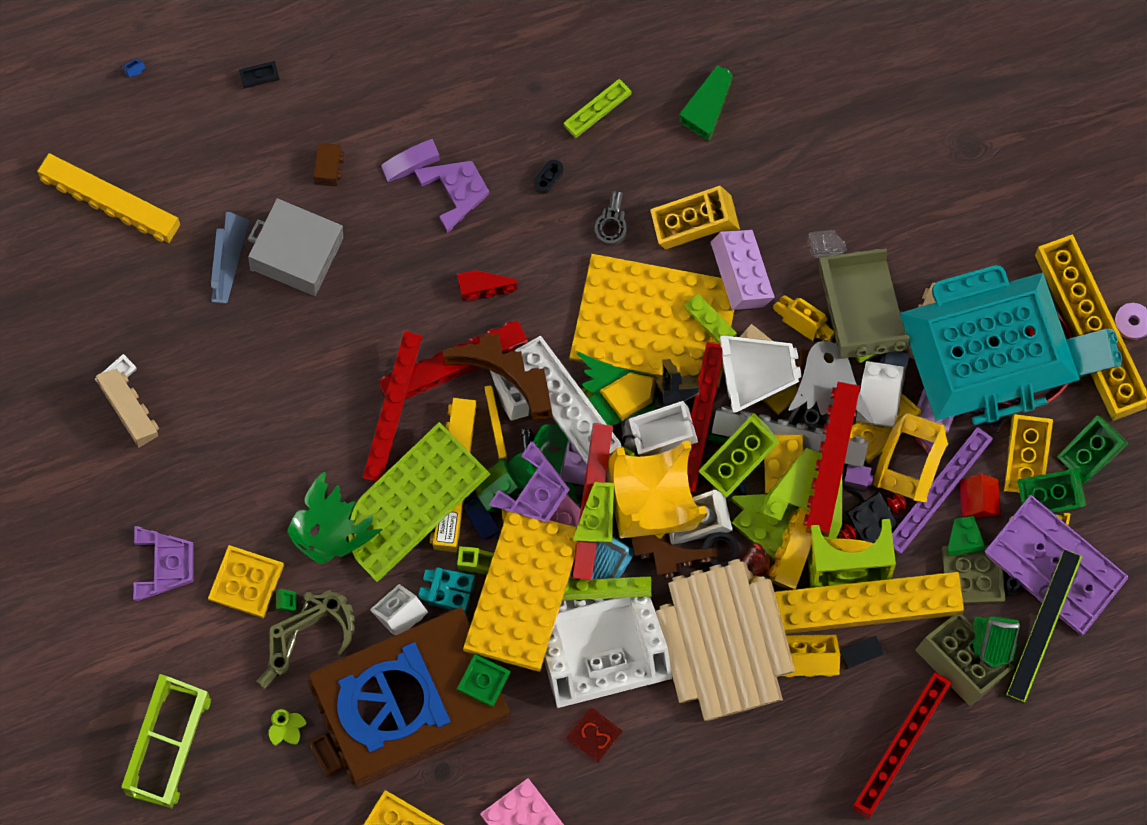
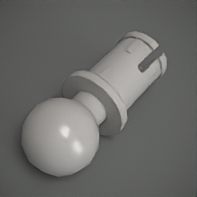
(628, 436)

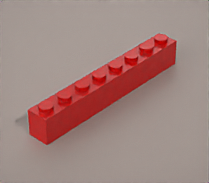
(434, 371)
(833, 457)
(901, 746)

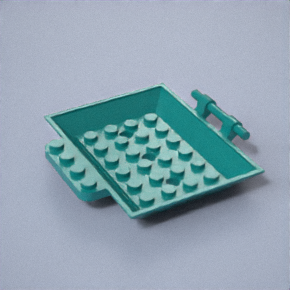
(964, 317)

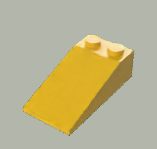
(1027, 449)

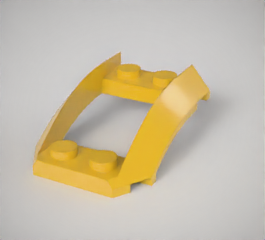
(902, 483)

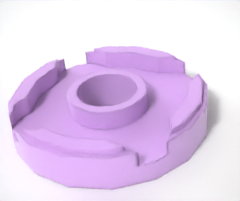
(1128, 311)

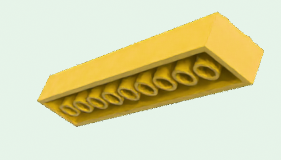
(1087, 313)
(870, 603)

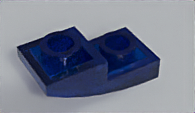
(480, 518)

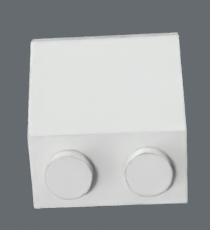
(399, 610)

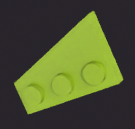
(597, 516)

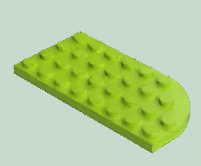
(414, 498)

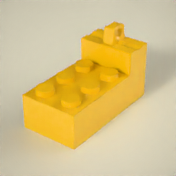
(694, 217)

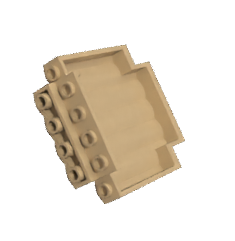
(725, 640)

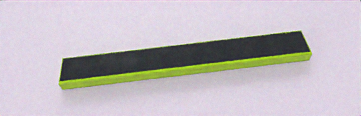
(1044, 625)

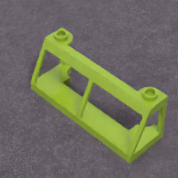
(159, 695)

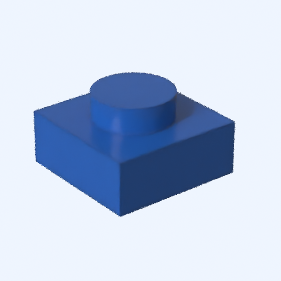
(134, 67)

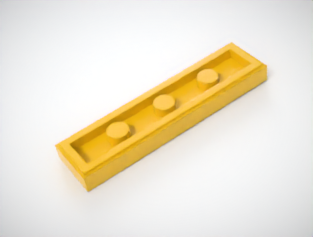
(495, 423)

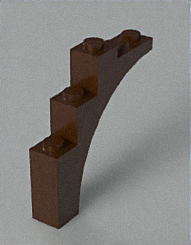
(488, 355)
(666, 555)

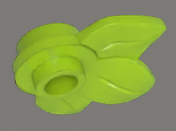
(286, 730)

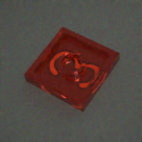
(594, 734)

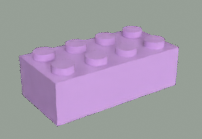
(742, 269)

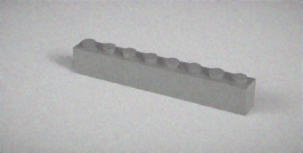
(728, 422)

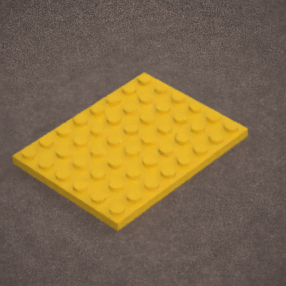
(638, 317)

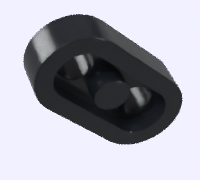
(547, 177)

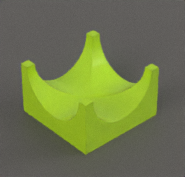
(834, 567)

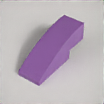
(410, 160)

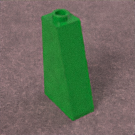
(706, 105)

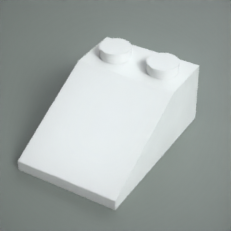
(881, 392)
(714, 521)

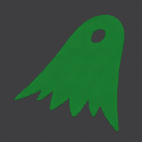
(604, 375)

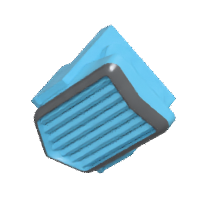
(611, 559)

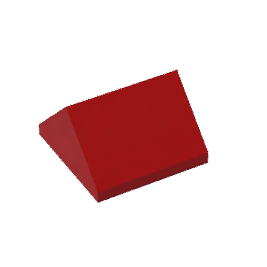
(980, 497)

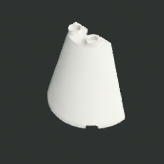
(757, 369)

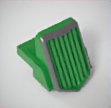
(995, 640)

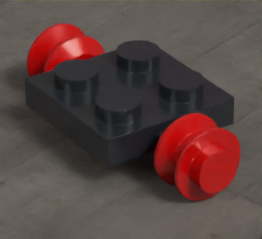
(868, 517)

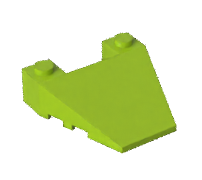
(795, 489)

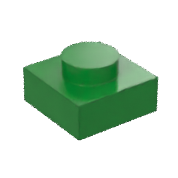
(285, 600)

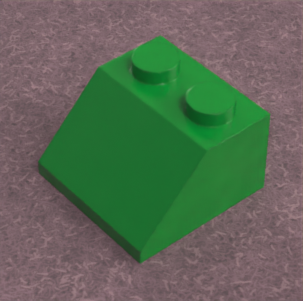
(500, 478)

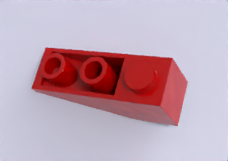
(482, 284)

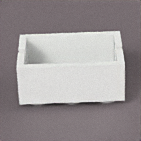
(663, 429)

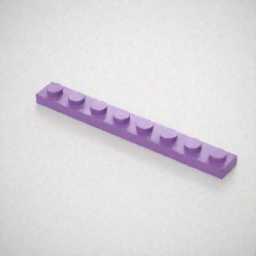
(940, 489)

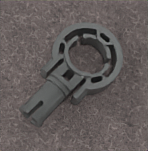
(614, 209)

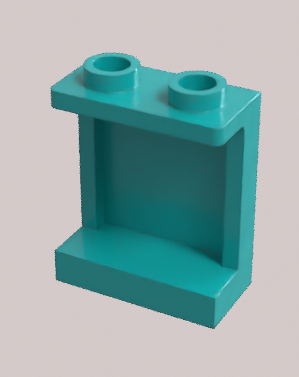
(1095, 351)

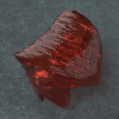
(757, 558)

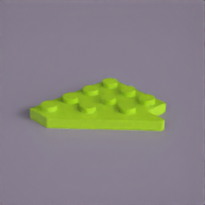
(758, 526)

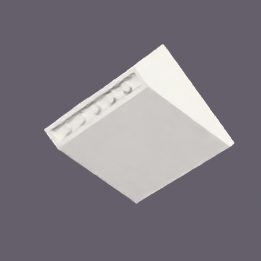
(605, 649)

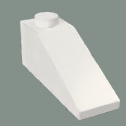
(510, 397)

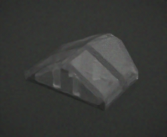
(826, 243)

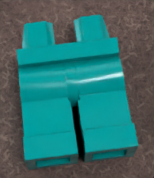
(448, 589)

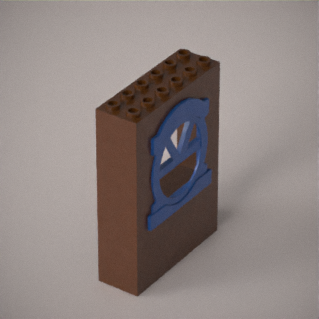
(448, 717)

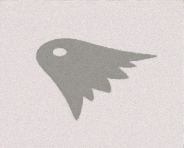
(822, 376)

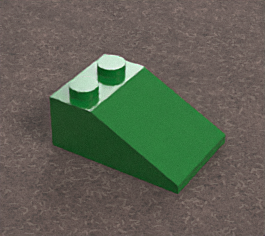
(1093, 448)
(1054, 490)

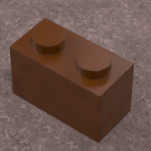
(327, 164)

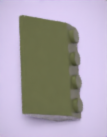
(952, 656)

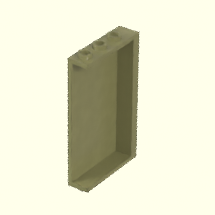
(862, 303)

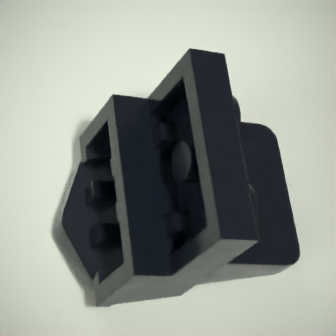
(673, 387)

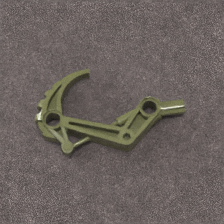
(290, 627)

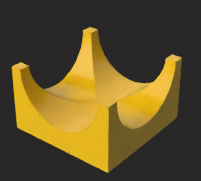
(653, 493)

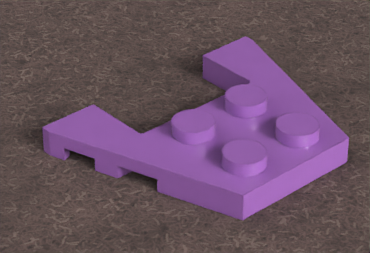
(462, 185)
(541, 494)
(172, 563)

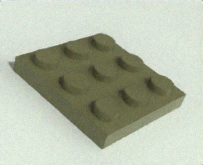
(979, 577)

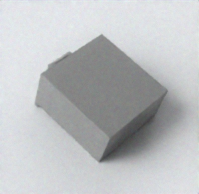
(295, 246)

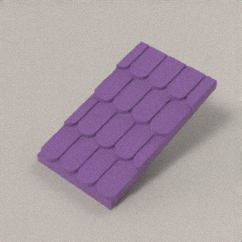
(1031, 551)

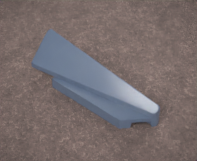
(226, 256)

